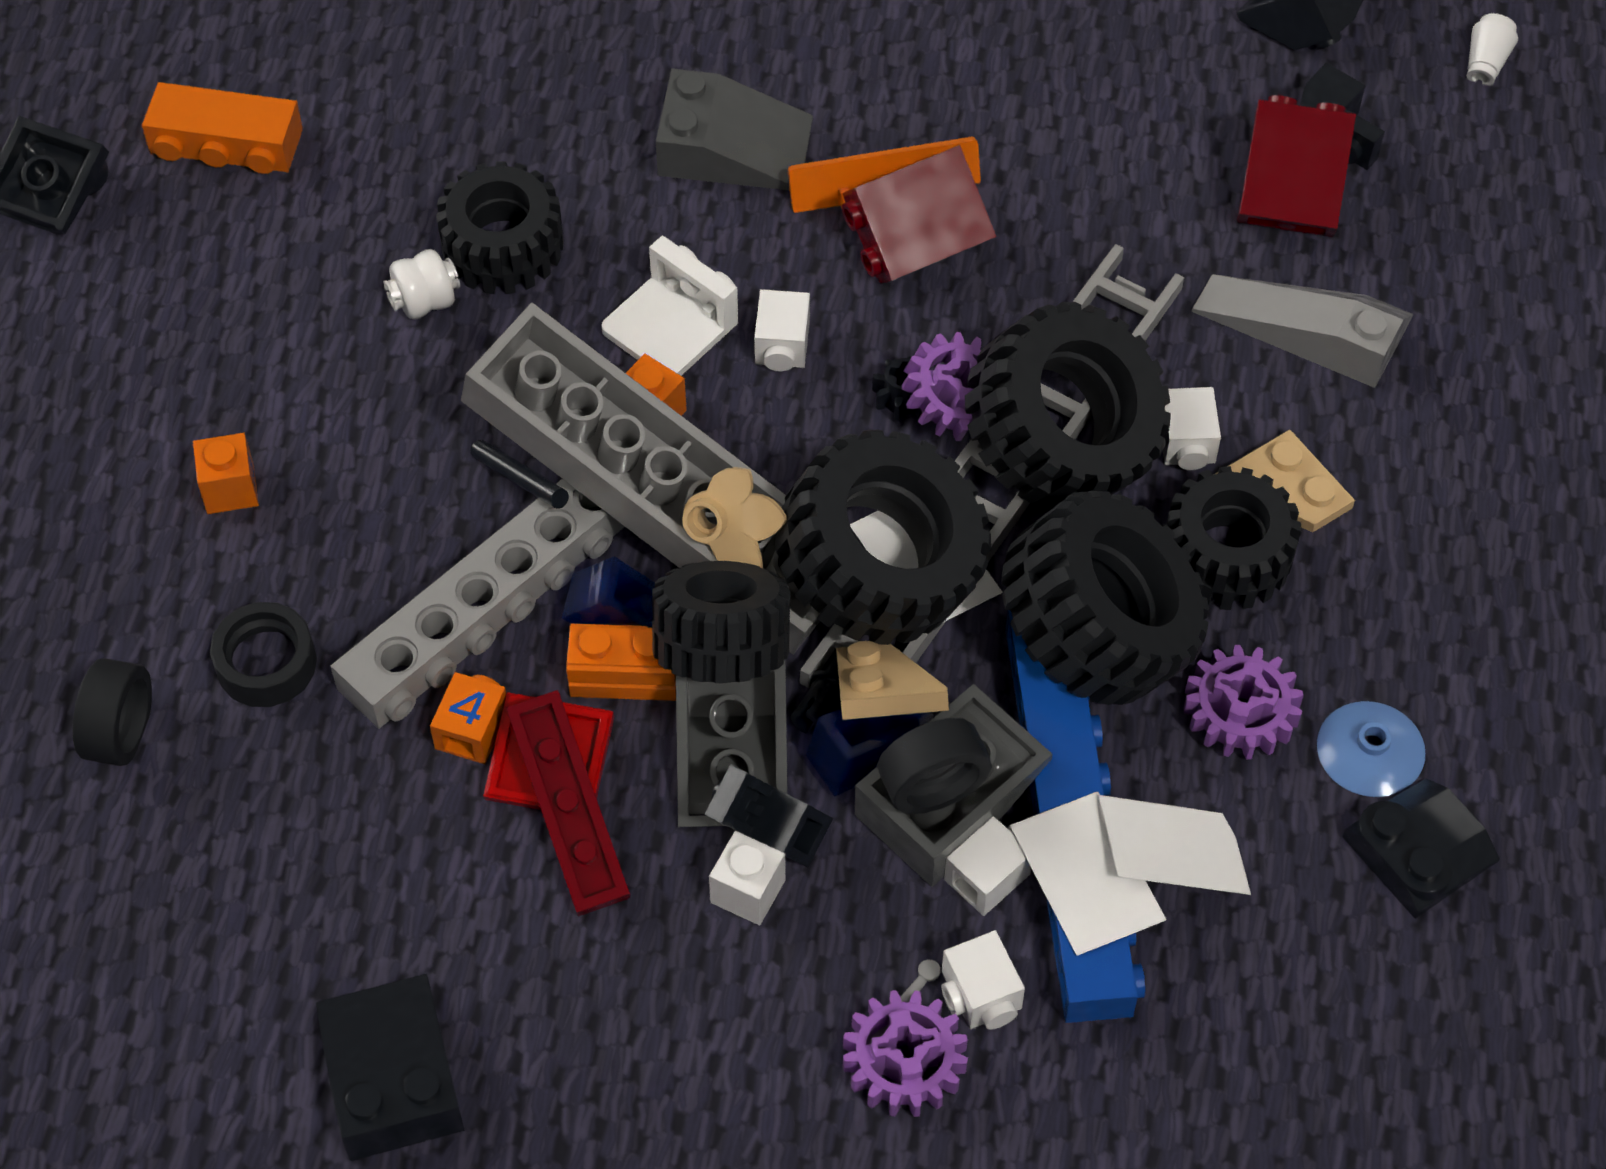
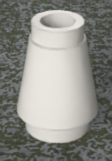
(1490, 47)

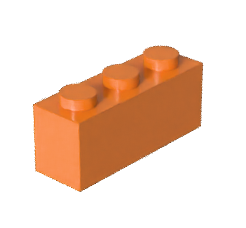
(222, 127)

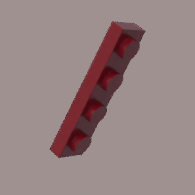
(568, 803)

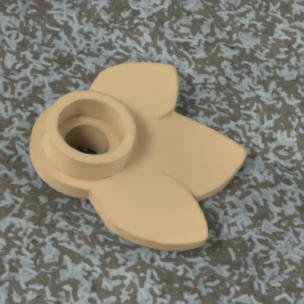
(740, 516)

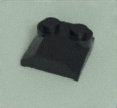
(48, 175)
(1422, 845)

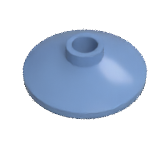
(1366, 767)

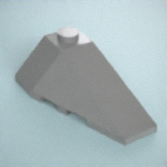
(1324, 326)

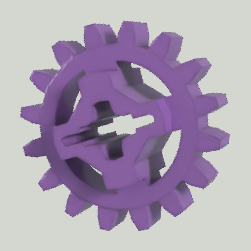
(943, 390)
(1270, 704)
(882, 1057)

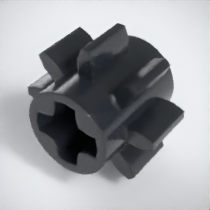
(889, 389)

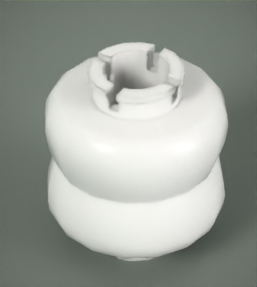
(422, 284)

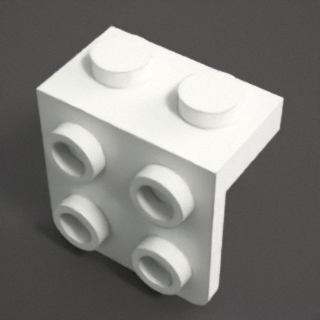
(676, 311)

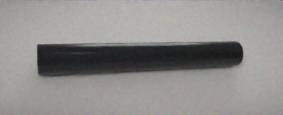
(520, 474)

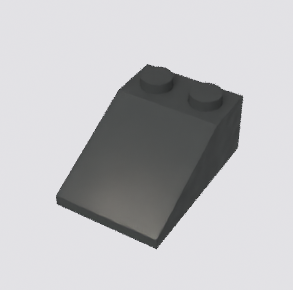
(728, 132)
(723, 727)
(931, 837)

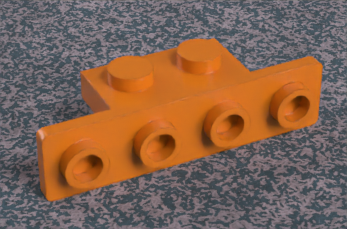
(824, 182)

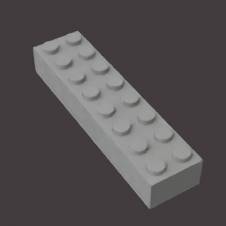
(610, 440)

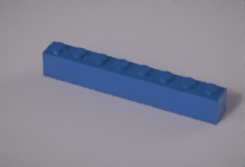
(1103, 980)

